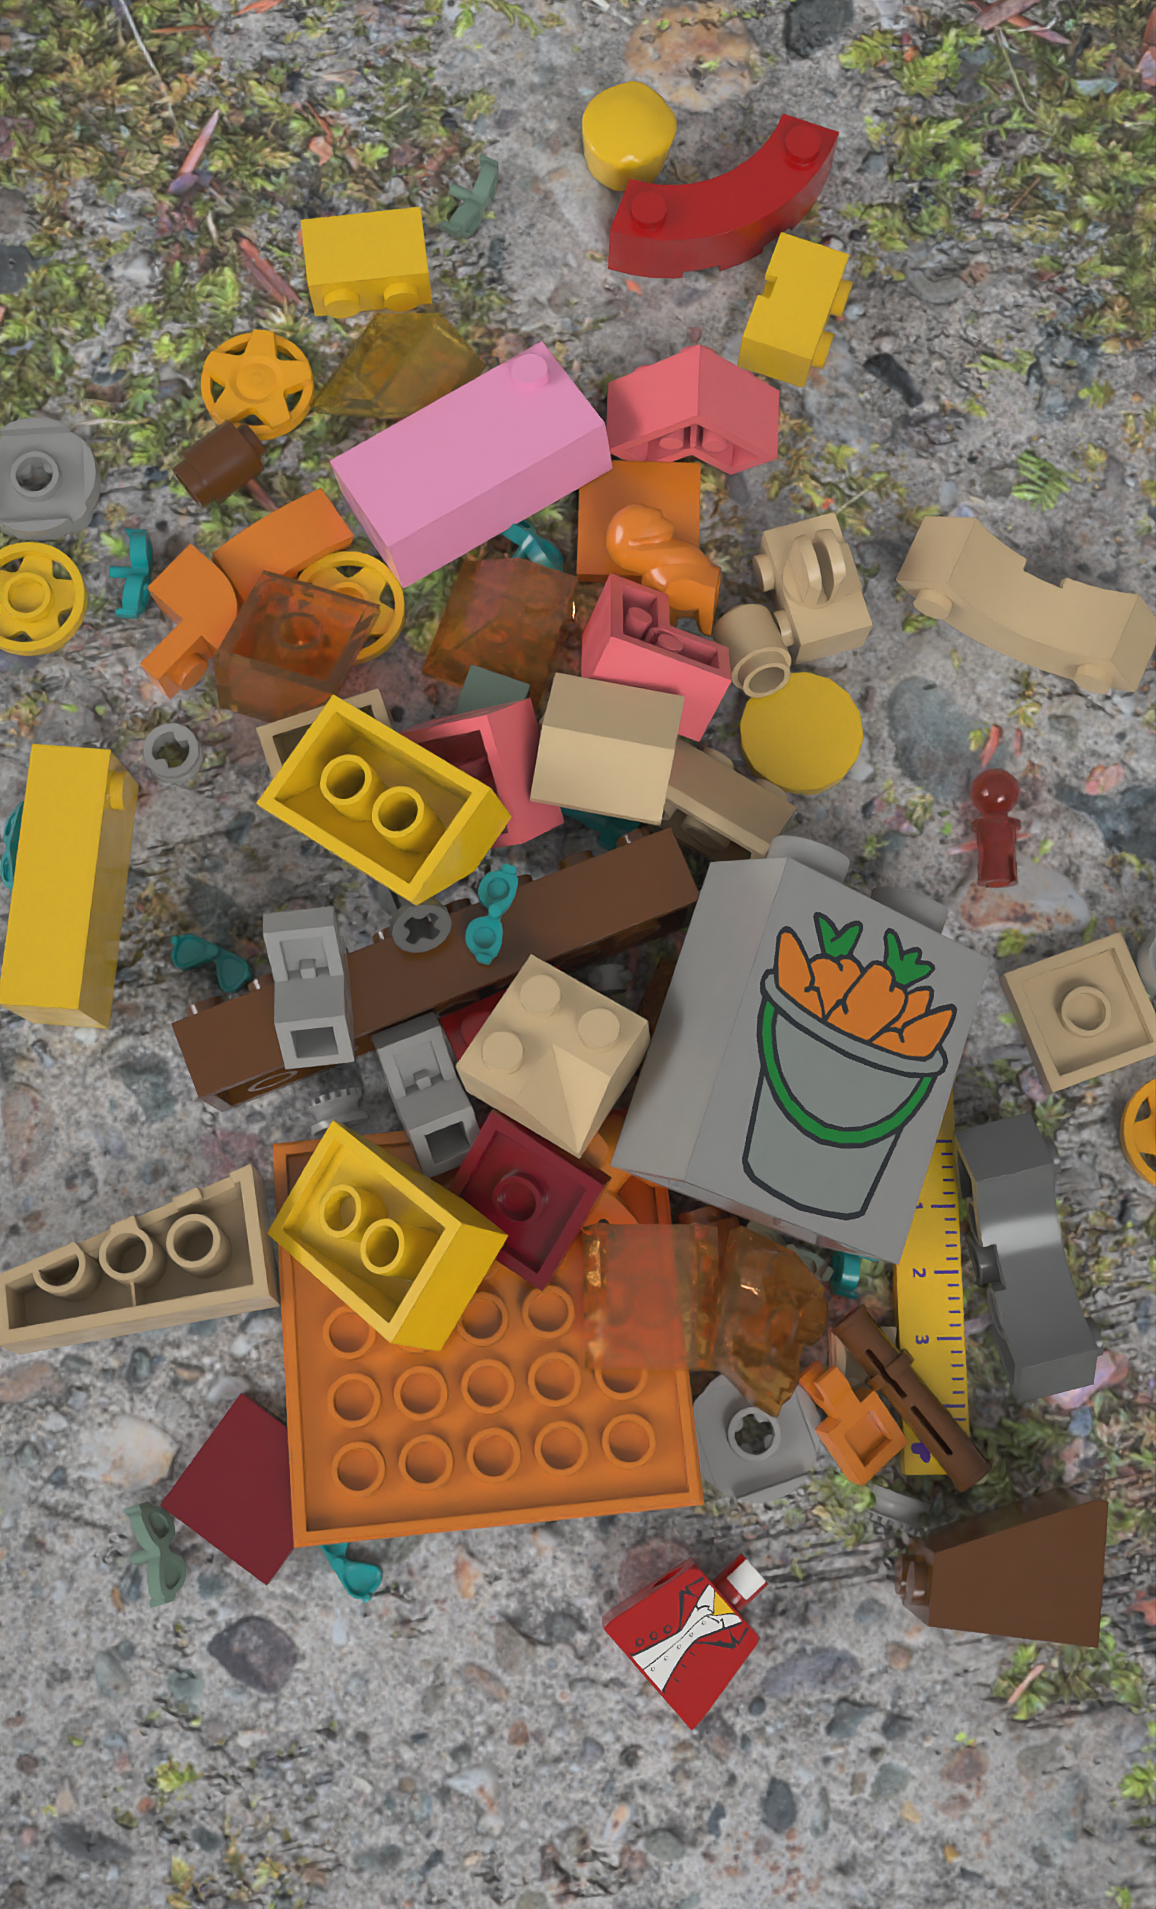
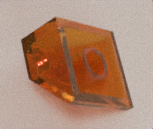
(505, 620)
(290, 648)

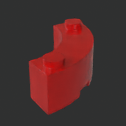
(724, 218)

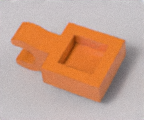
(858, 1424)

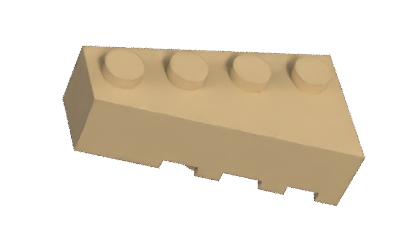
(148, 1272)

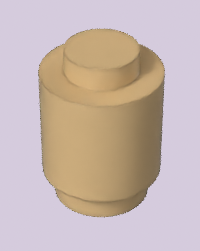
(755, 649)

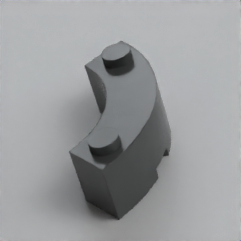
(1019, 1249)

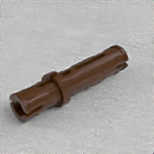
(911, 1397)

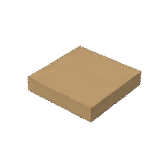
(1082, 1012)

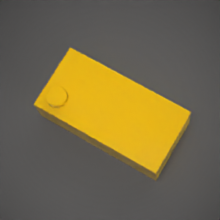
(69, 887)

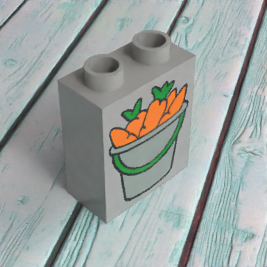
(805, 1051)

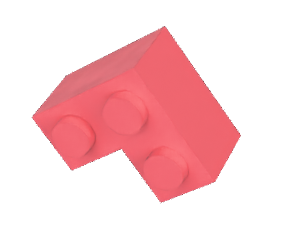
(694, 408)
(635, 646)

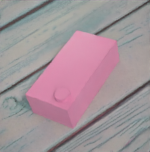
(473, 464)

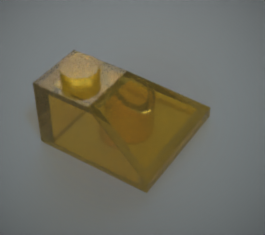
(399, 367)

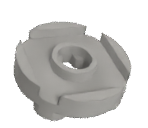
(69, 497)
(734, 1466)

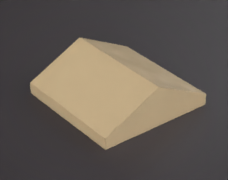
(607, 748)

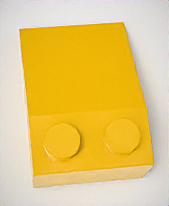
(386, 1239)

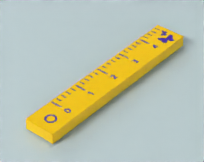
(931, 1297)

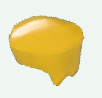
(627, 134)

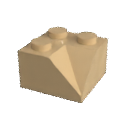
(555, 1055)

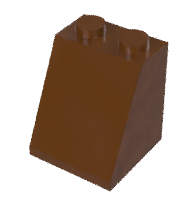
(1013, 1570)

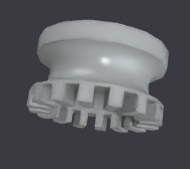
(160, 767)
(341, 1109)
(897, 1510)

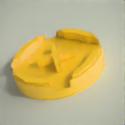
(802, 735)

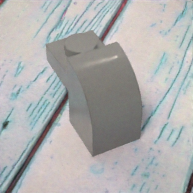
(310, 987)
(427, 1093)

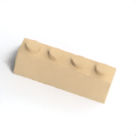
(720, 809)

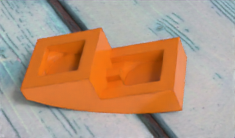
(283, 542)

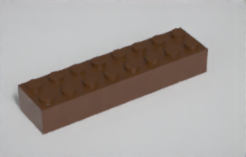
(565, 919)

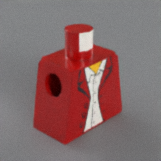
(689, 1632)

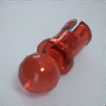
(995, 795)

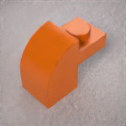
(203, 607)

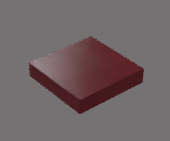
(530, 1193)
(241, 1490)

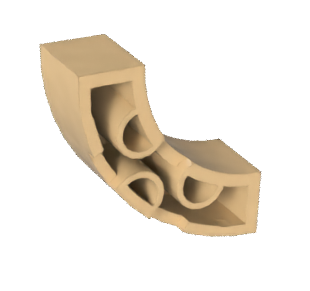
(1067, 630)

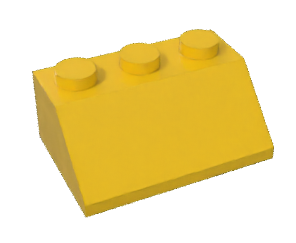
(385, 804)

